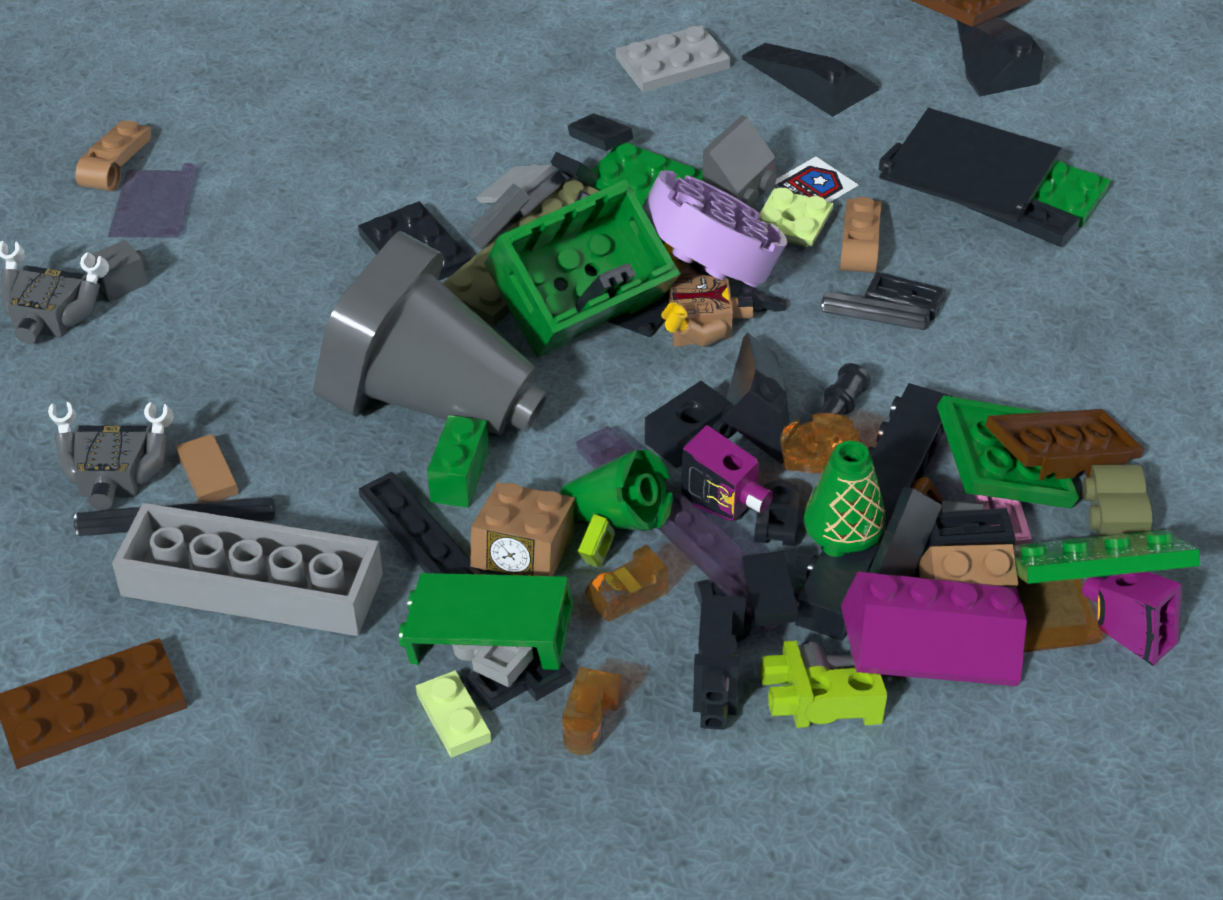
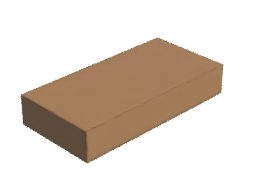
(206, 469)

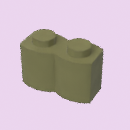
(1117, 500)

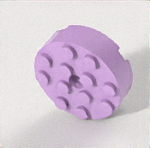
(713, 229)

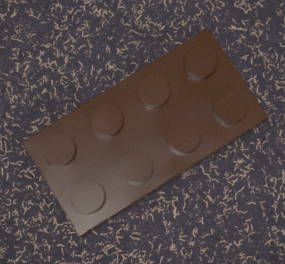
(89, 703)

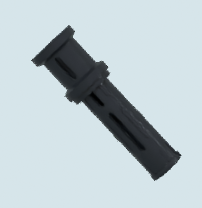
(842, 396)

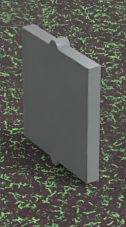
(523, 176)

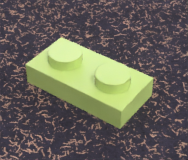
(453, 714)

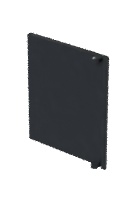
(972, 164)

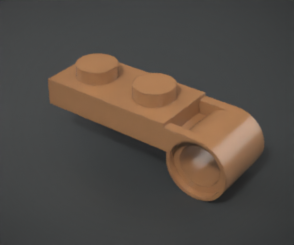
(102, 163)
(861, 235)

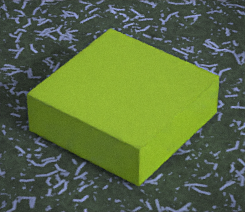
(596, 541)

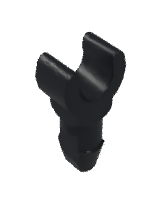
(763, 301)

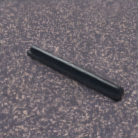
(120, 520)

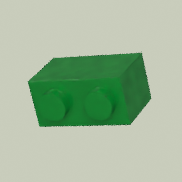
(458, 461)

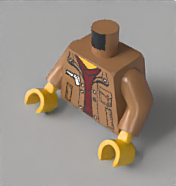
(701, 307)

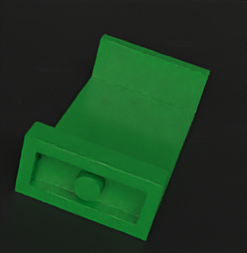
(489, 613)

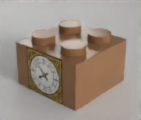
(522, 531)

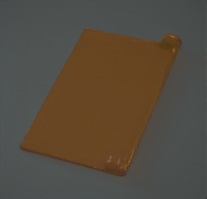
(1057, 615)

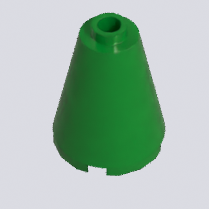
(624, 491)

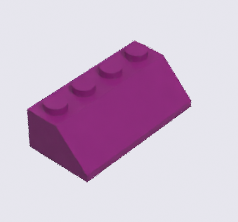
(935, 629)

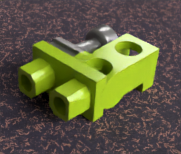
(821, 686)

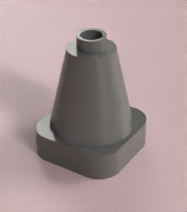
(421, 347)

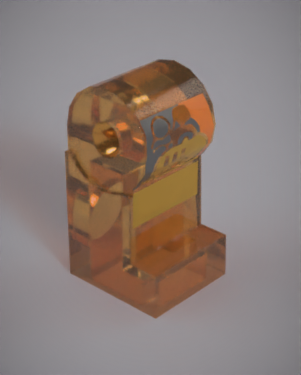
(629, 585)
(585, 708)

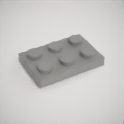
(672, 58)

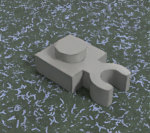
(496, 662)

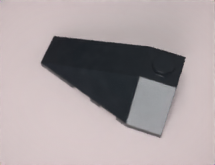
(999, 56)

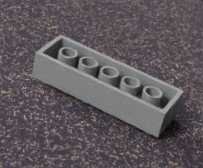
(249, 569)

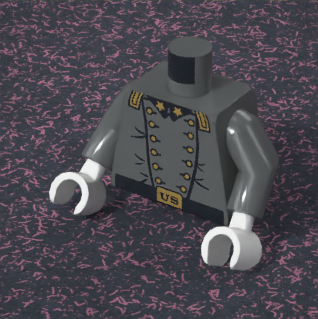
(46, 298)
(110, 458)

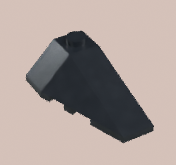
(812, 76)
(758, 398)

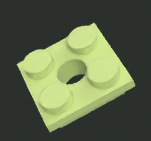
(807, 212)

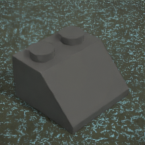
(740, 163)

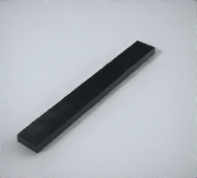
(440, 554)

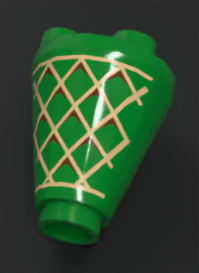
(847, 503)

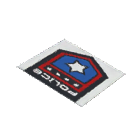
(816, 179)

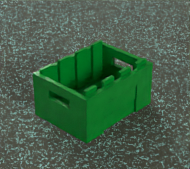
(594, 231)

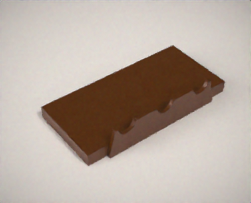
(1065, 440)

